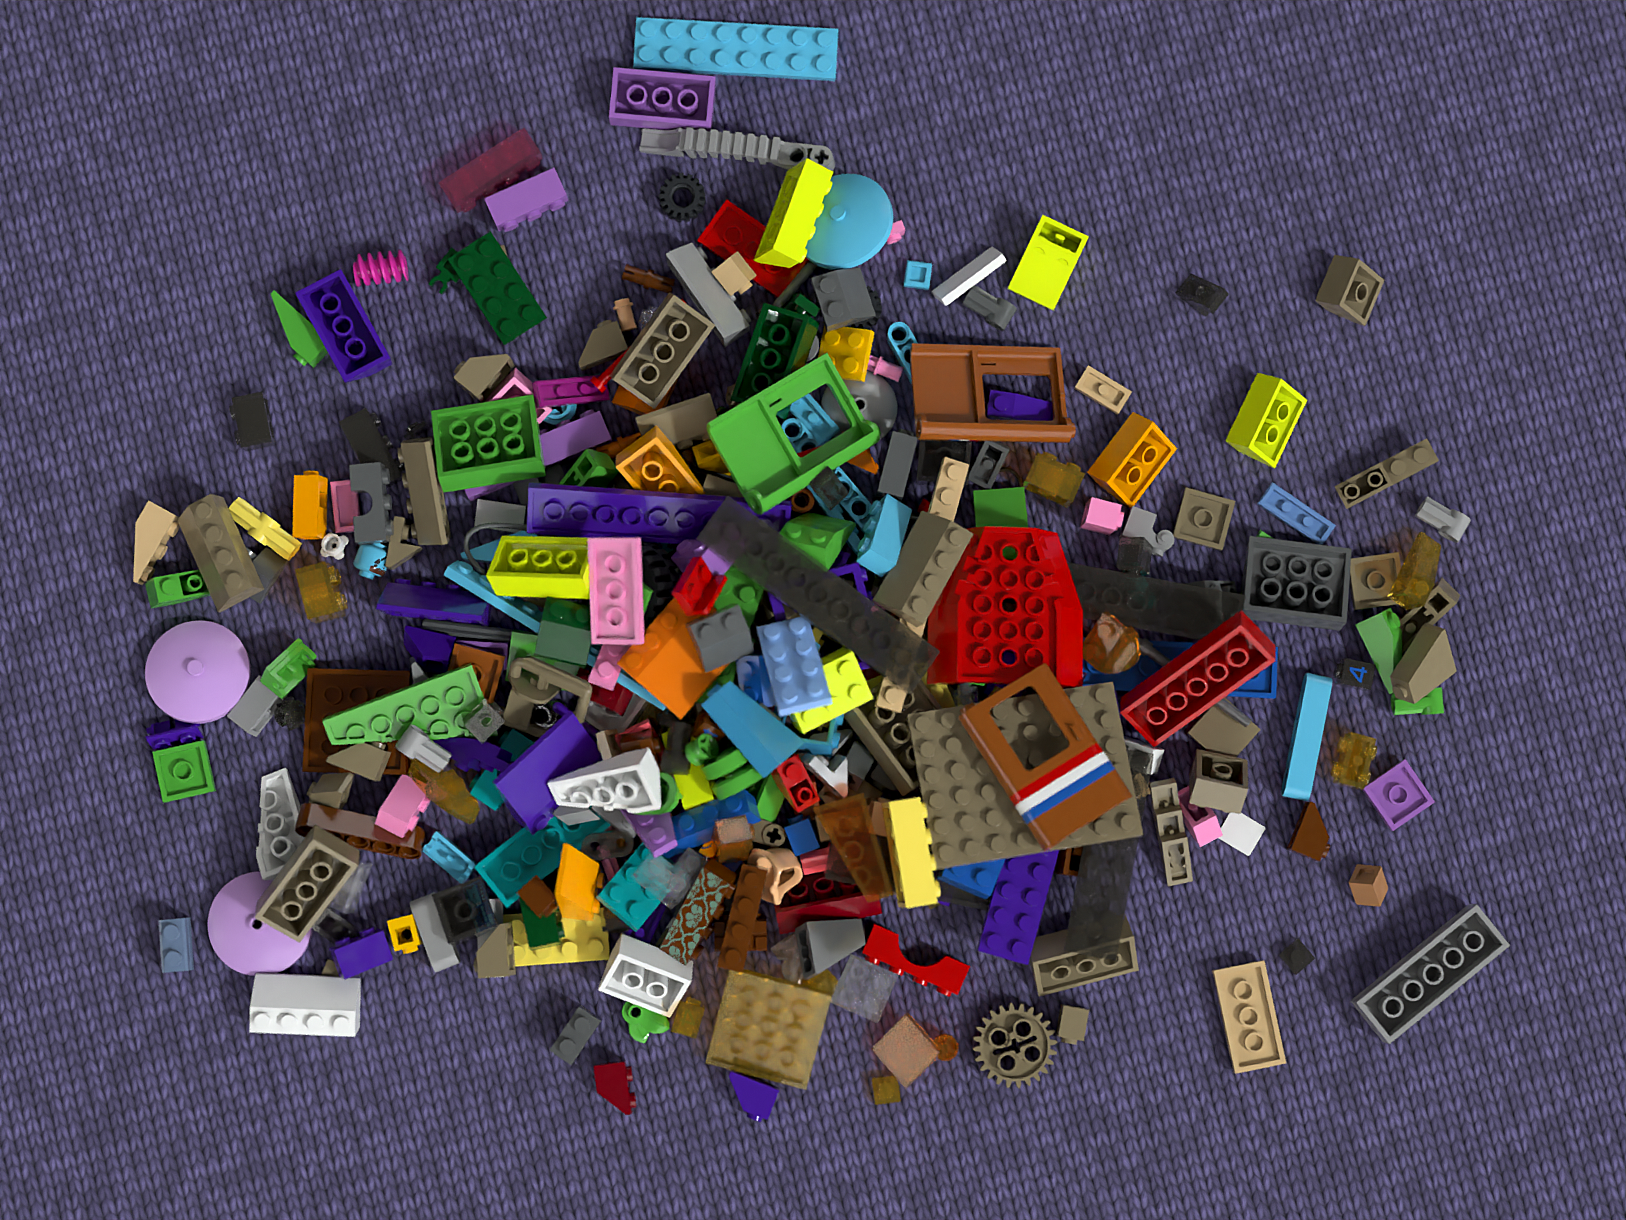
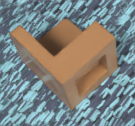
(1368, 885)

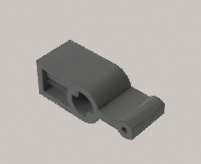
(858, 764)

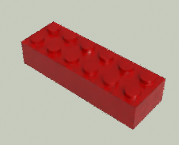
(1198, 678)

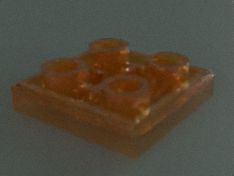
(906, 1050)

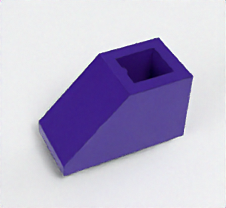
(429, 648)

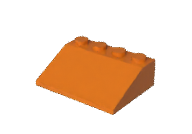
(669, 662)

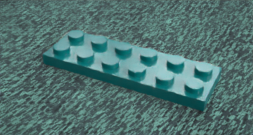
(530, 855)

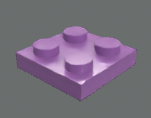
(1398, 795)

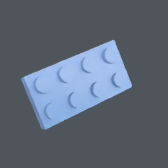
(793, 665)

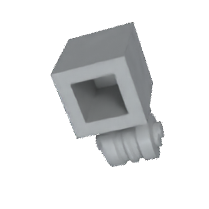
(1140, 524)

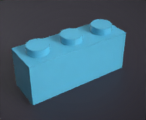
(883, 535)

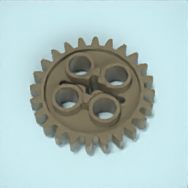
(1006, 1022)

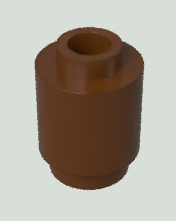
(809, 501)

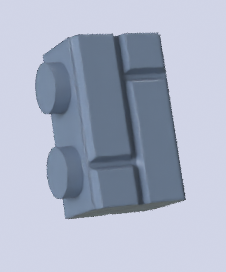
(176, 945)

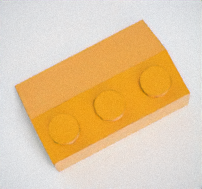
(1132, 459)

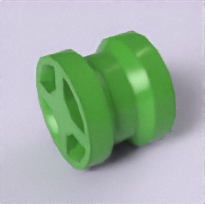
(701, 749)

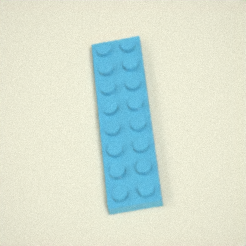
(735, 49)

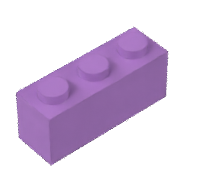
(527, 200)

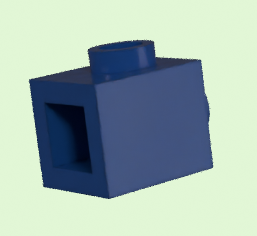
(801, 834)

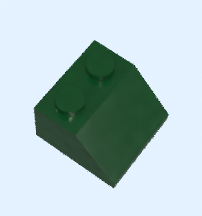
(564, 632)

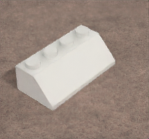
(305, 1004)

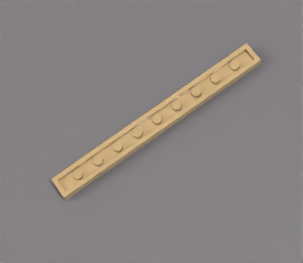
(943, 504)

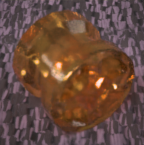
(949, 1048)

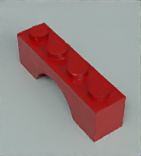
(945, 973)

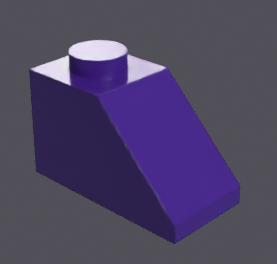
(754, 1095)

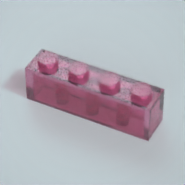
(491, 170)

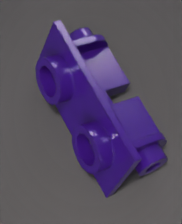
(162, 735)

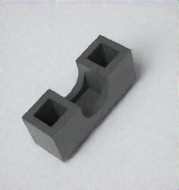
(375, 525)

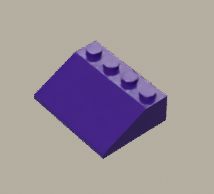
(434, 603)
(556, 753)

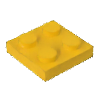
(848, 350)

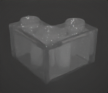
(669, 881)

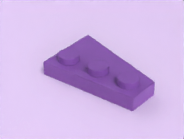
(653, 830)

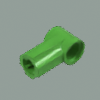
(1429, 704)

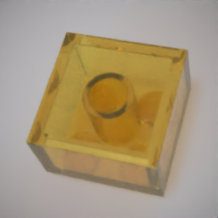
(1053, 479)
(321, 592)

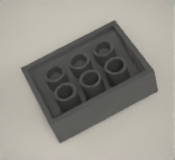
(1296, 583)

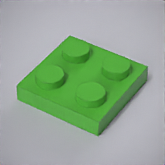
(184, 771)

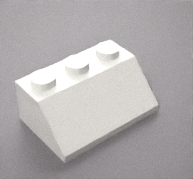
(645, 976)

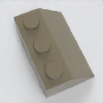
(681, 422)

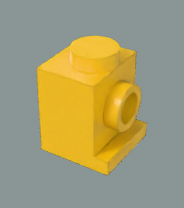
(396, 929)

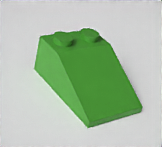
(818, 535)

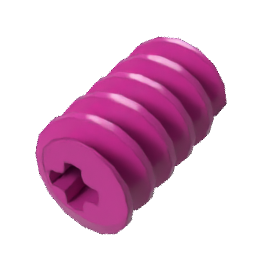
(380, 268)

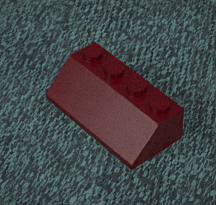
(822, 900)

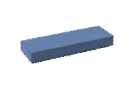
(1296, 514)

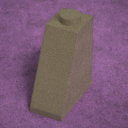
(1423, 665)

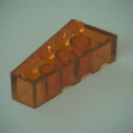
(854, 837)

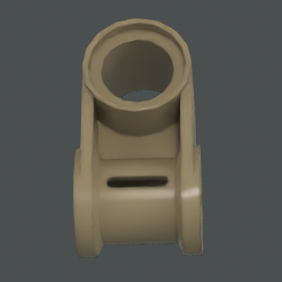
(761, 831)

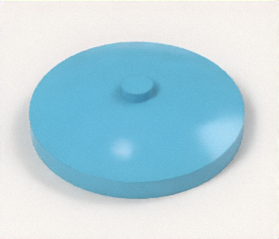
(852, 224)

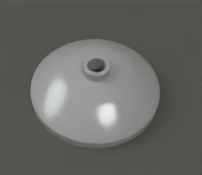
(878, 401)

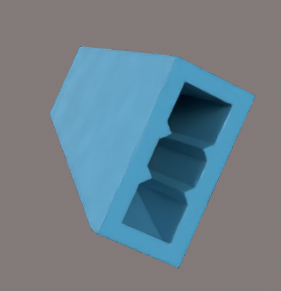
(751, 728)

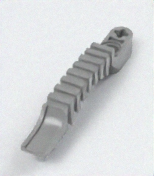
(739, 145)

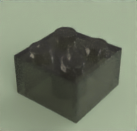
(931, 455)

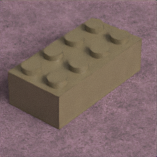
(307, 883)

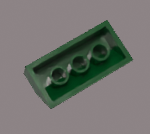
(775, 351)

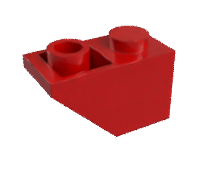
(795, 783)

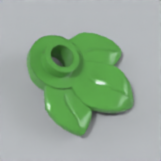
(644, 1022)

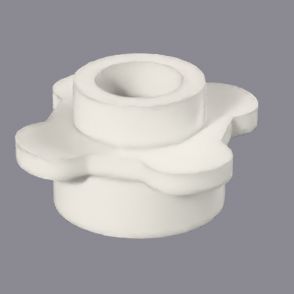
(327, 545)

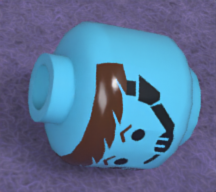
(371, 560)

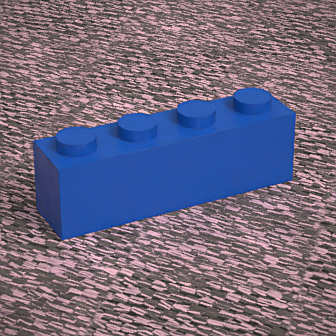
(697, 824)

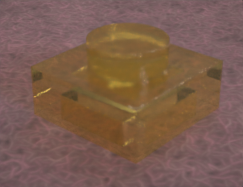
(886, 1090)

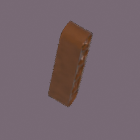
(359, 831)

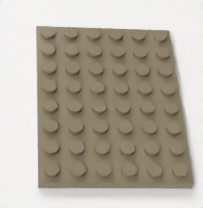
(967, 805)

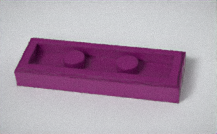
(567, 392)

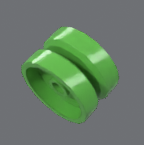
(736, 773)

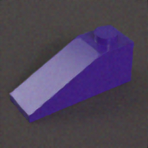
(1017, 407)

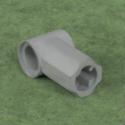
(1449, 523)
(417, 745)

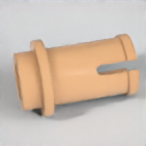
(625, 314)

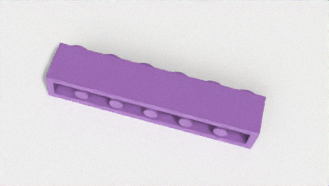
(562, 445)

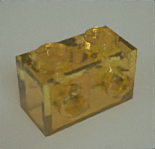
(1354, 760)

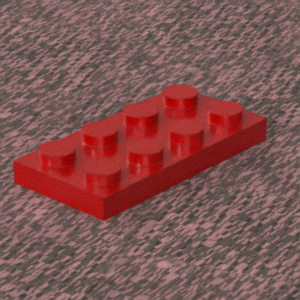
(737, 231)

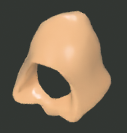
(782, 874)

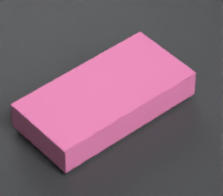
(345, 506)

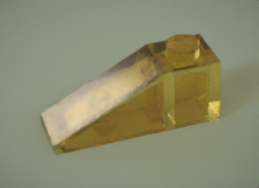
(1417, 573)

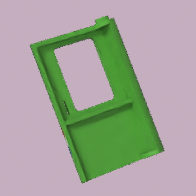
(761, 453)

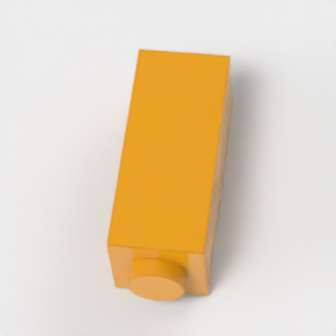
(310, 506)

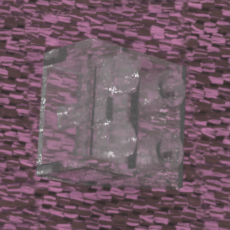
(864, 988)

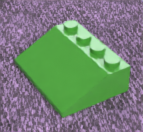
(487, 443)

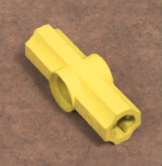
(264, 529)

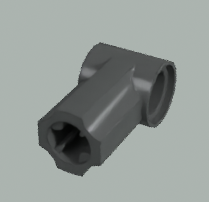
(995, 310)

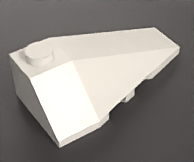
(620, 782)
(277, 824)

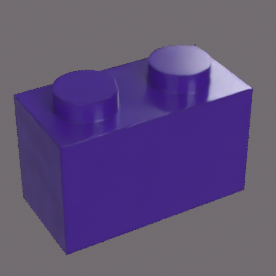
(360, 953)

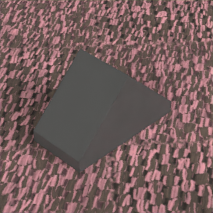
(268, 567)

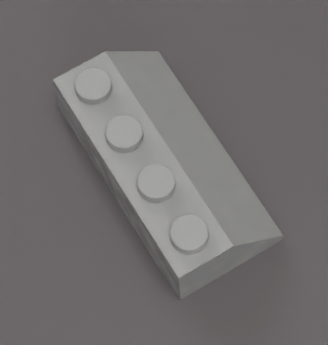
(707, 293)

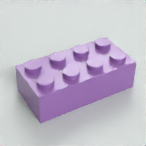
(661, 100)

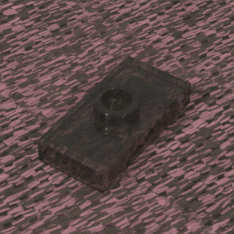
(828, 488)

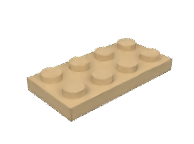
(1249, 1016)

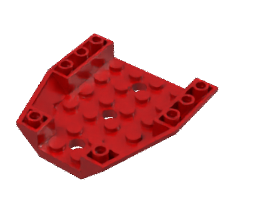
(975, 629)

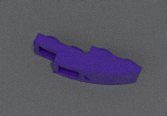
(475, 755)

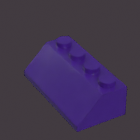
(344, 327)

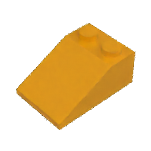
(656, 466)
(578, 885)

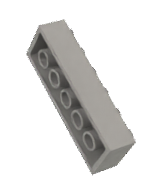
(1429, 973)

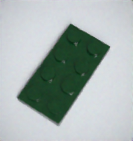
(497, 288)

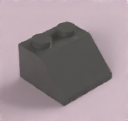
(842, 298)
(720, 637)

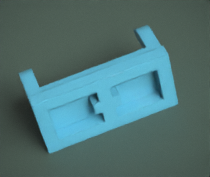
(450, 857)

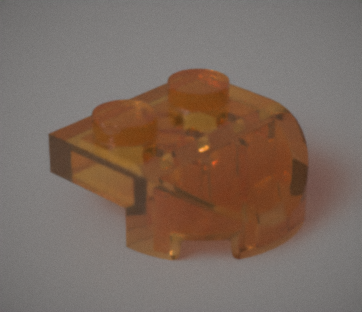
(1111, 645)

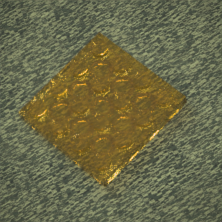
(768, 1027)

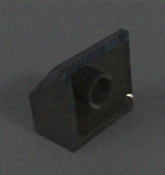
(465, 911)

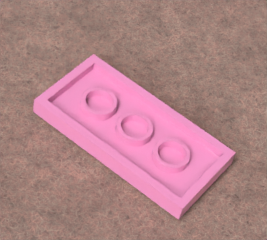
(616, 590)

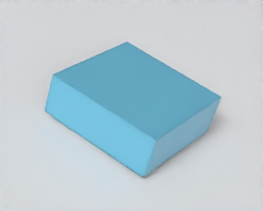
(917, 275)

